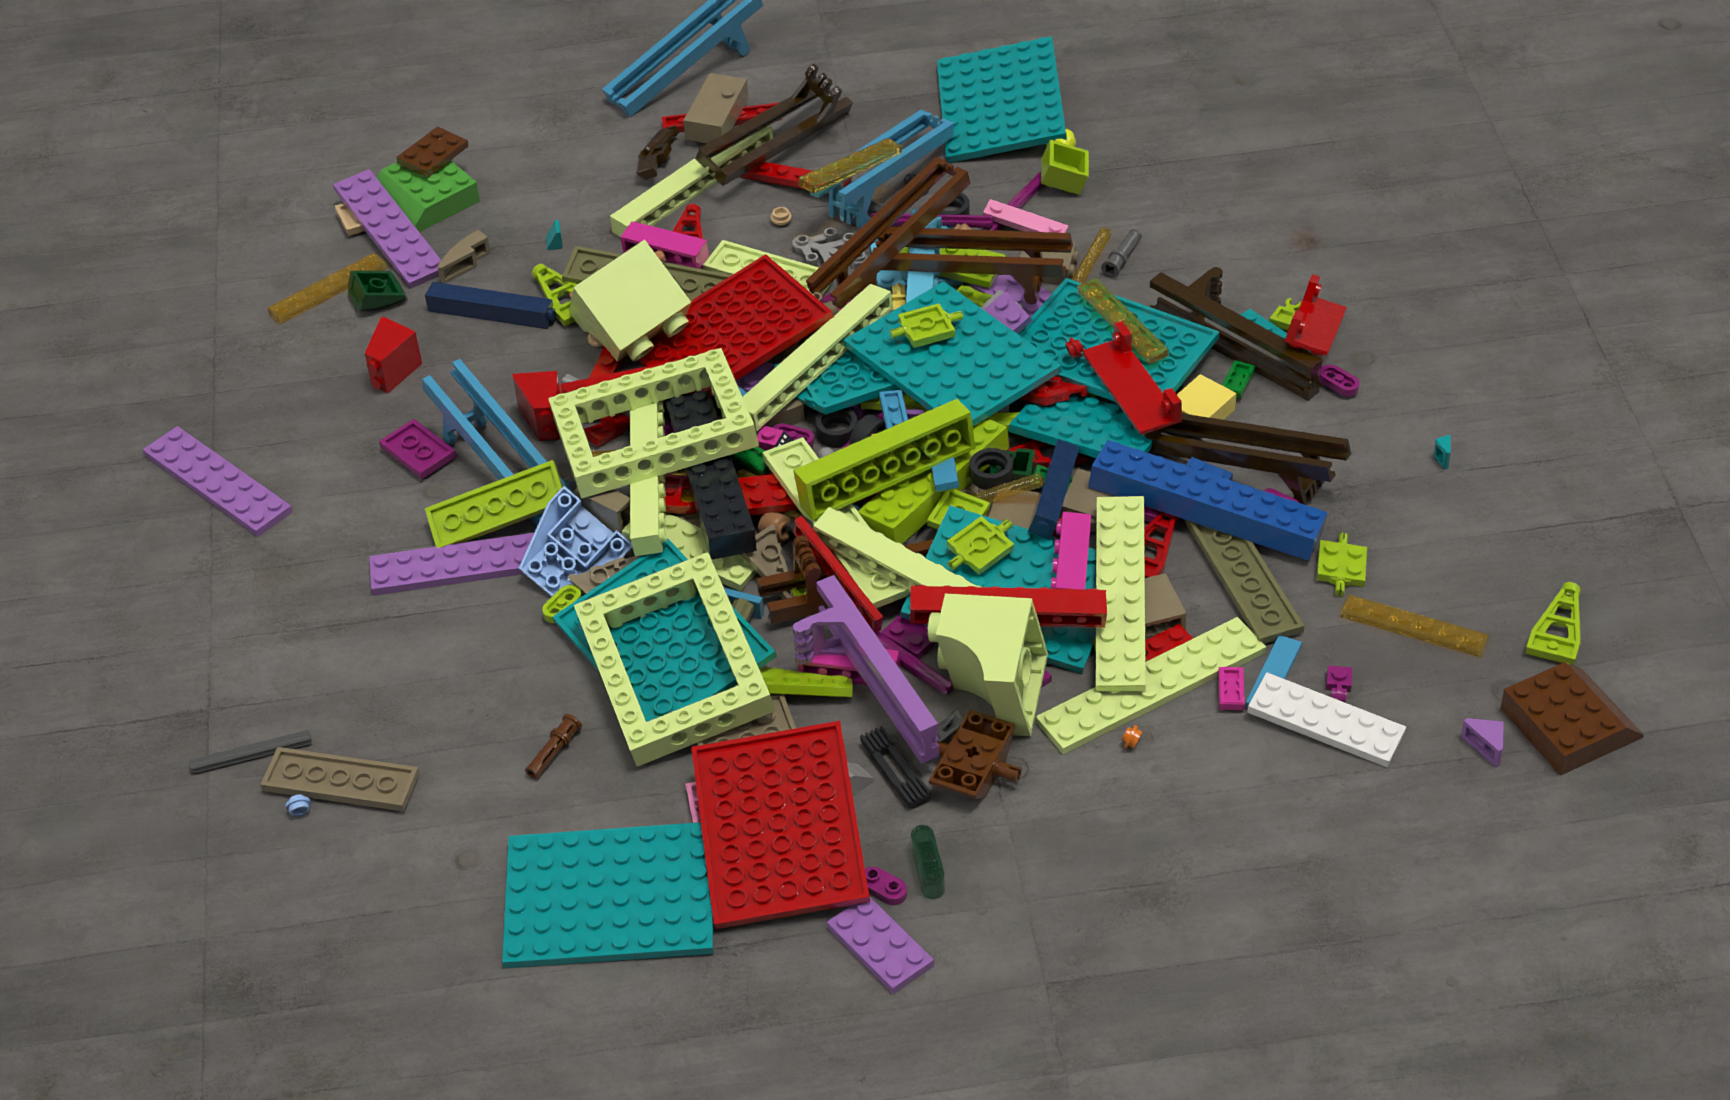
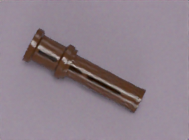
(559, 738)

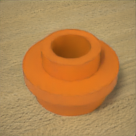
(1131, 737)

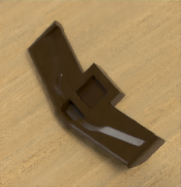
(655, 152)

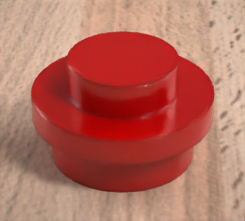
(1074, 348)

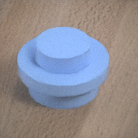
(298, 805)

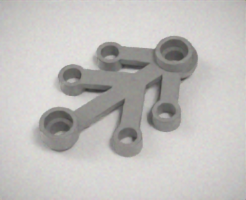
(804, 244)

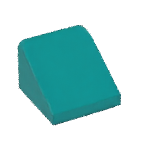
(554, 237)
(1442, 450)

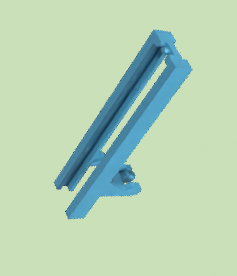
(724, 29)
(856, 197)
(483, 407)

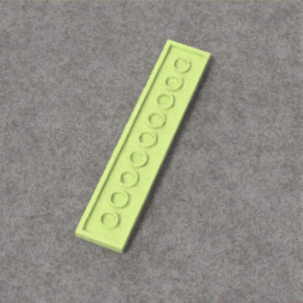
(782, 462)
(1122, 575)
(1166, 679)

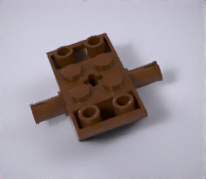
(976, 756)

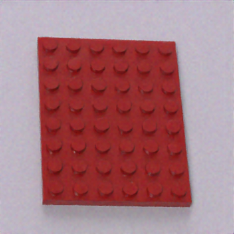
(747, 317)
(779, 825)

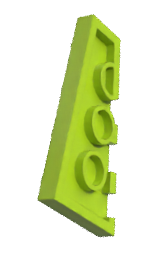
(803, 683)

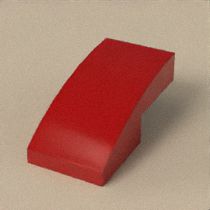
(607, 430)

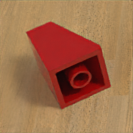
(391, 354)
(532, 399)

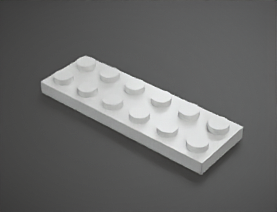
(1326, 719)

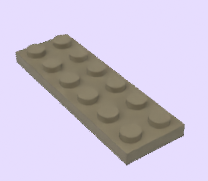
(340, 779)

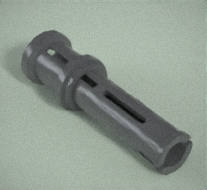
(1118, 257)

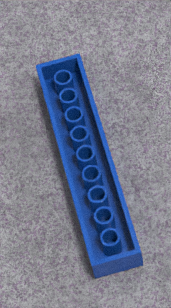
(1208, 499)

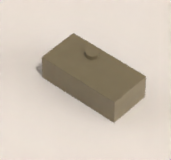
(715, 108)

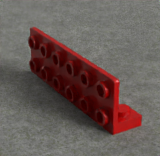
(1315, 321)
(1132, 385)

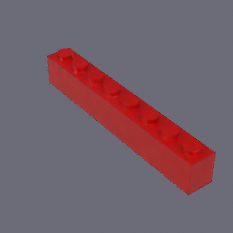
(1053, 606)

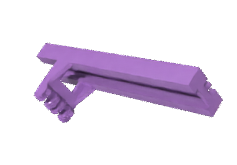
(872, 661)

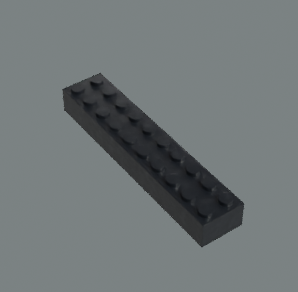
(713, 484)

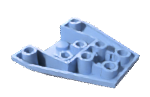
(569, 543)

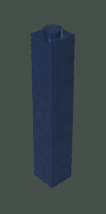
(490, 305)
(1054, 489)

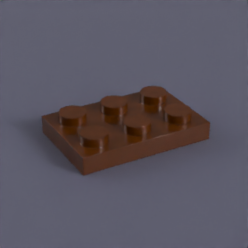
(432, 151)

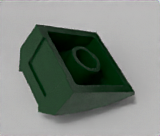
(374, 289)

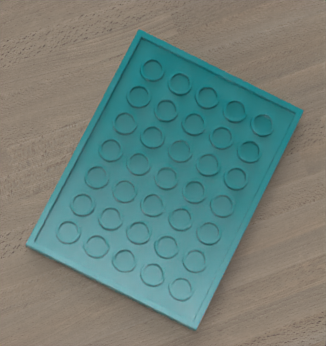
(1001, 99)
(1070, 315)
(980, 366)
(1027, 567)
(670, 651)
(607, 896)

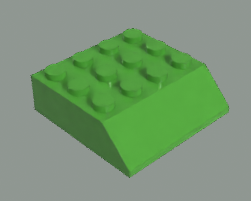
(431, 198)

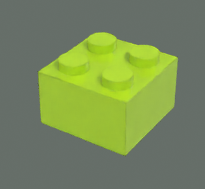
(1065, 167)

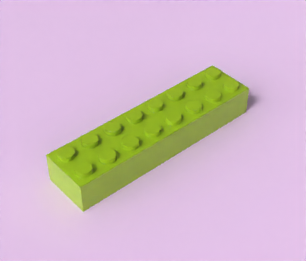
(884, 459)
(908, 504)

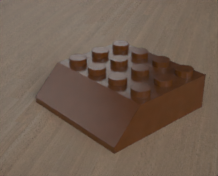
(1567, 717)

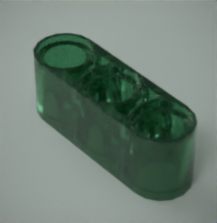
(927, 862)

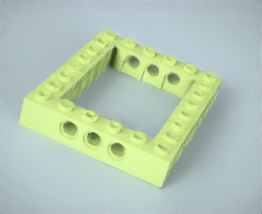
(664, 454)
(696, 721)

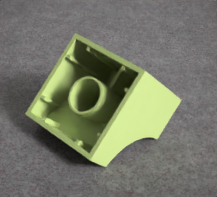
(630, 303)
(994, 652)

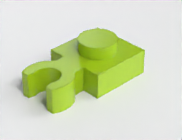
(1283, 315)

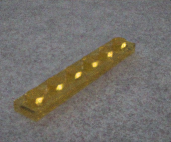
(850, 165)
(323, 289)
(1114, 311)
(1415, 625)

